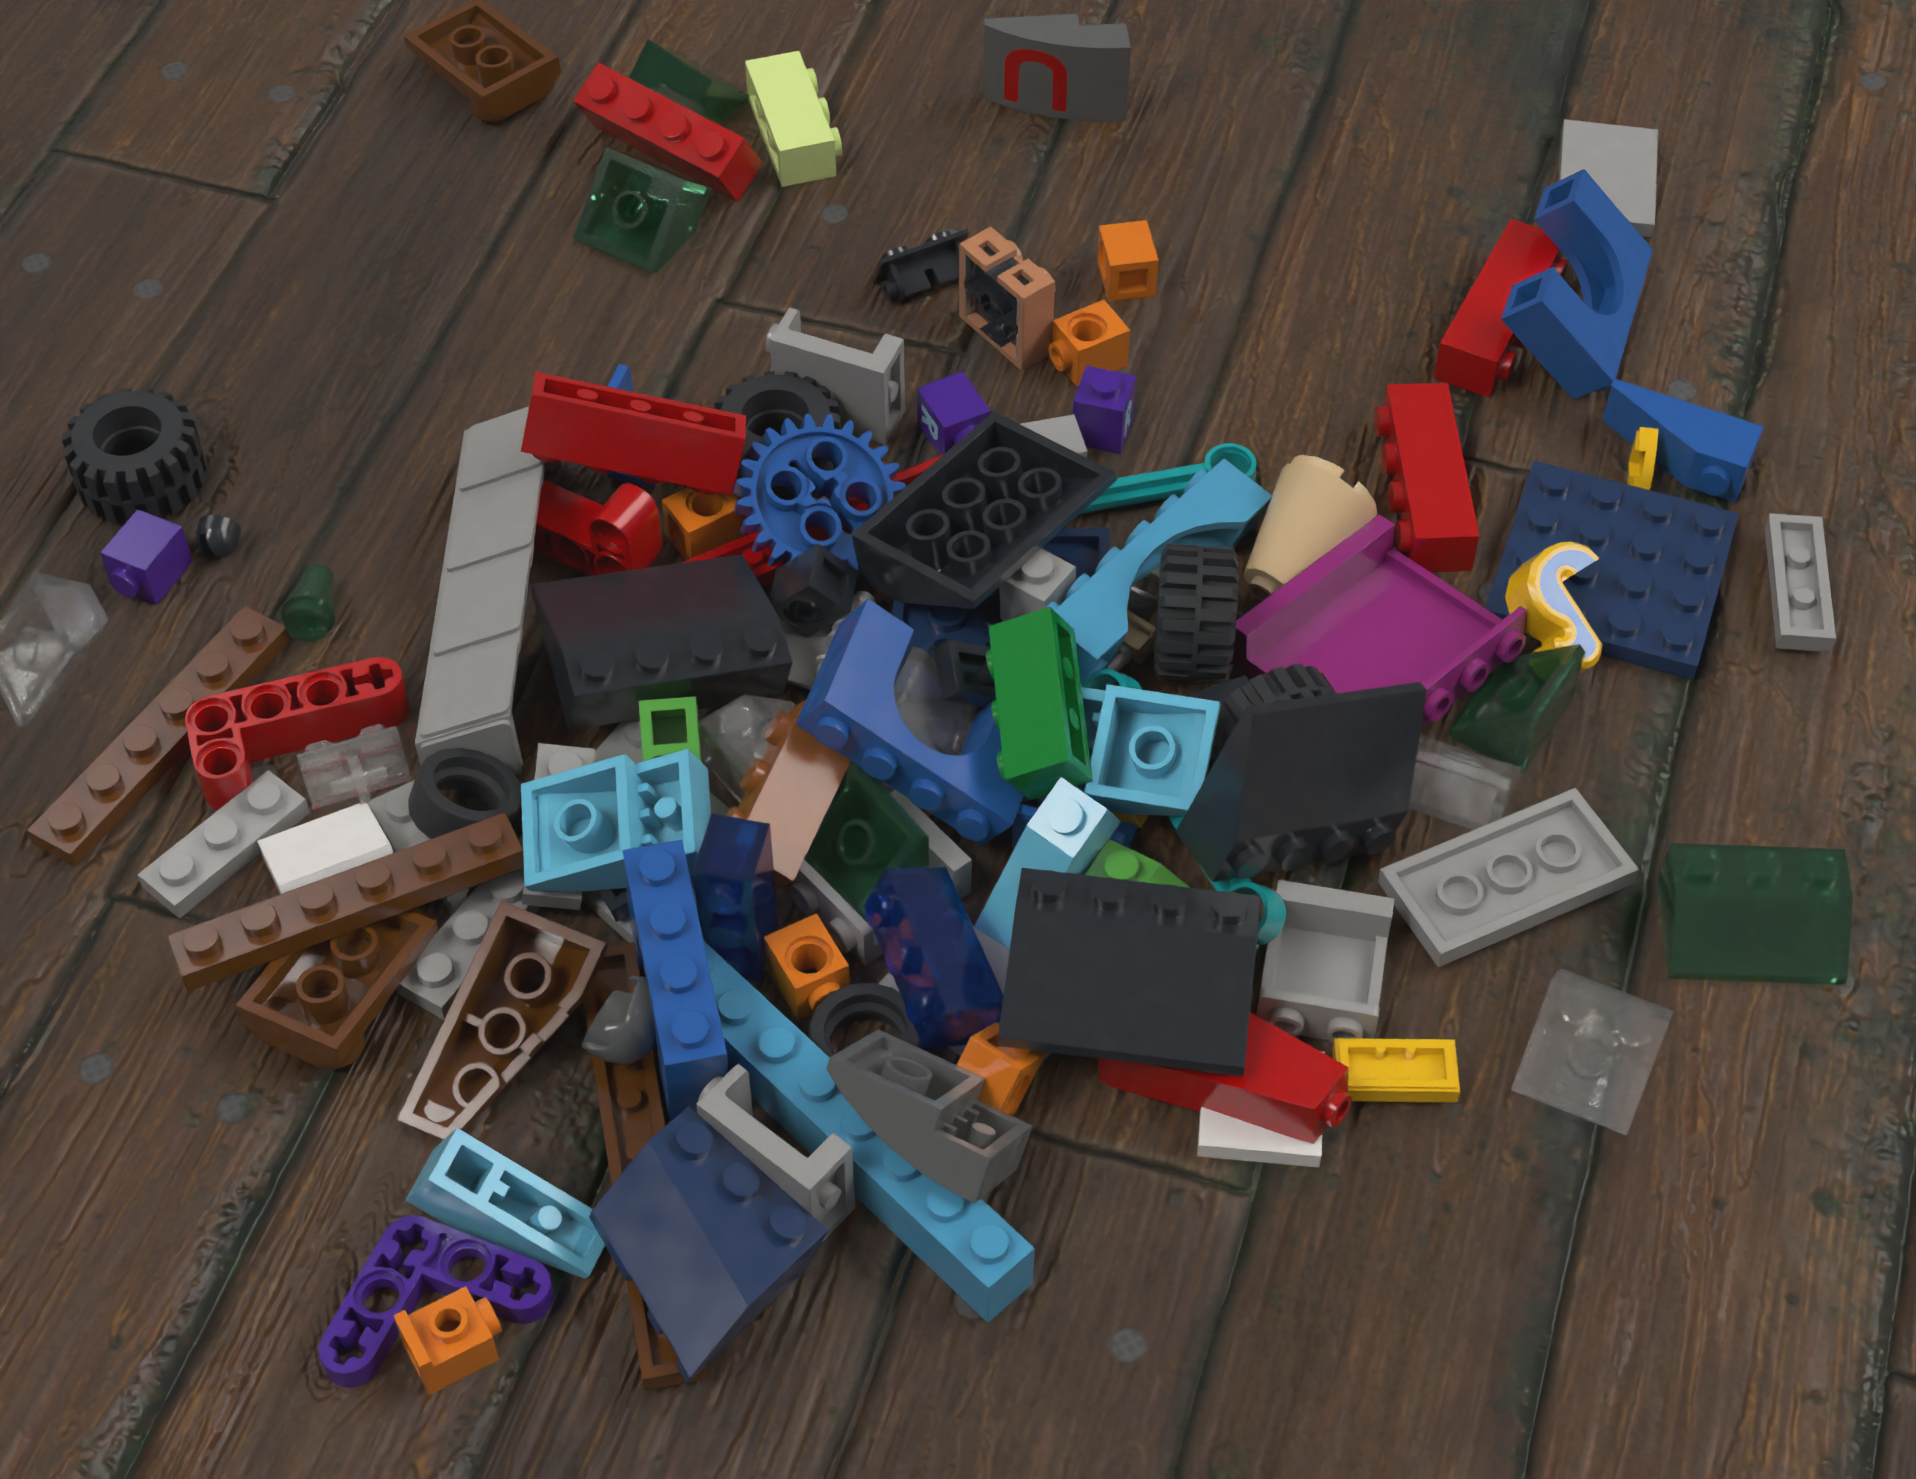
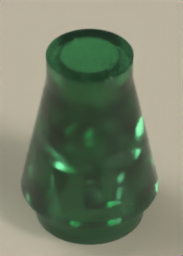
(310, 607)

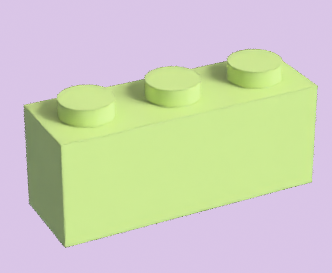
(792, 118)

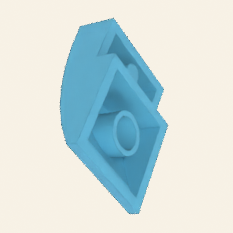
(1147, 749)
(591, 813)

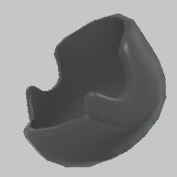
(623, 1027)

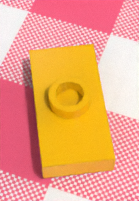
(1399, 1069)

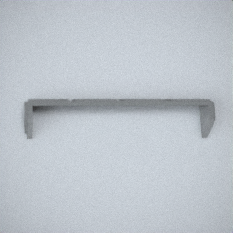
(483, 595)

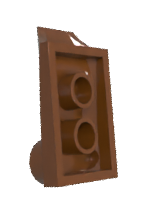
(487, 59)
(329, 993)

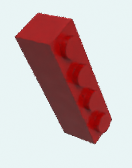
(668, 132)
(1478, 343)
(633, 434)
(1427, 477)

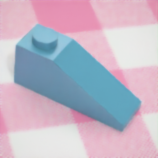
(1060, 838)
(506, 1205)

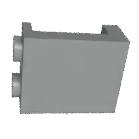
(863, 383)
(842, 922)
(1326, 963)
(818, 1183)

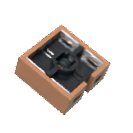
(1006, 297)

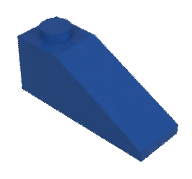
(1693, 442)

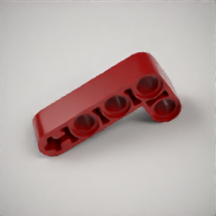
(597, 536)
(285, 717)

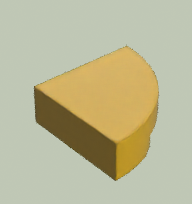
(1642, 458)

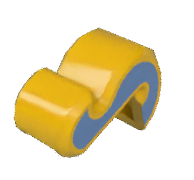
(1550, 608)

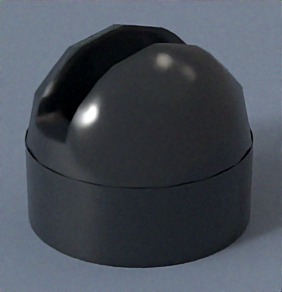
(217, 536)

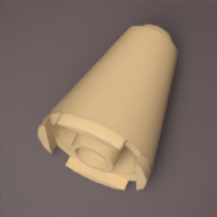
(1304, 521)

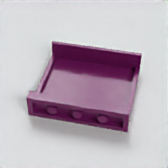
(1378, 623)

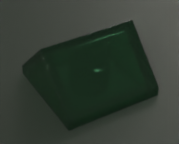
(686, 82)
(1520, 705)
(863, 837)

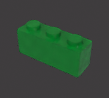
(1038, 703)

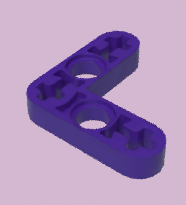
(431, 1271)

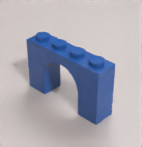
(1569, 336)
(858, 716)
(676, 971)

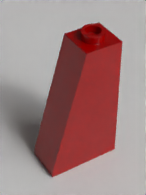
(1282, 1087)

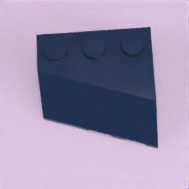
(703, 1237)

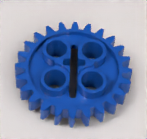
(783, 522)

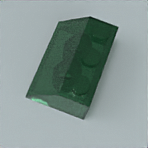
(1756, 913)

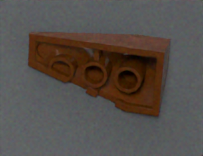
(509, 1004)

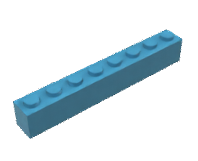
(790, 1081)

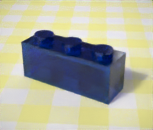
(736, 892)
(933, 955)

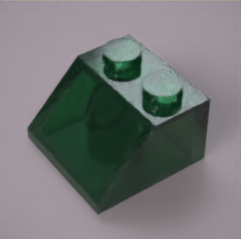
(640, 210)

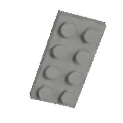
(1507, 876)

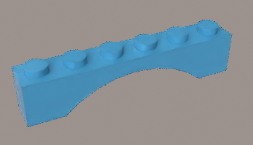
(1213, 511)

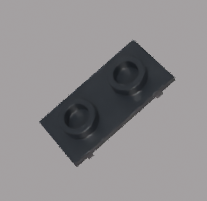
(907, 268)

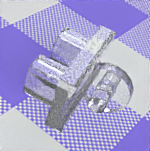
(354, 766)

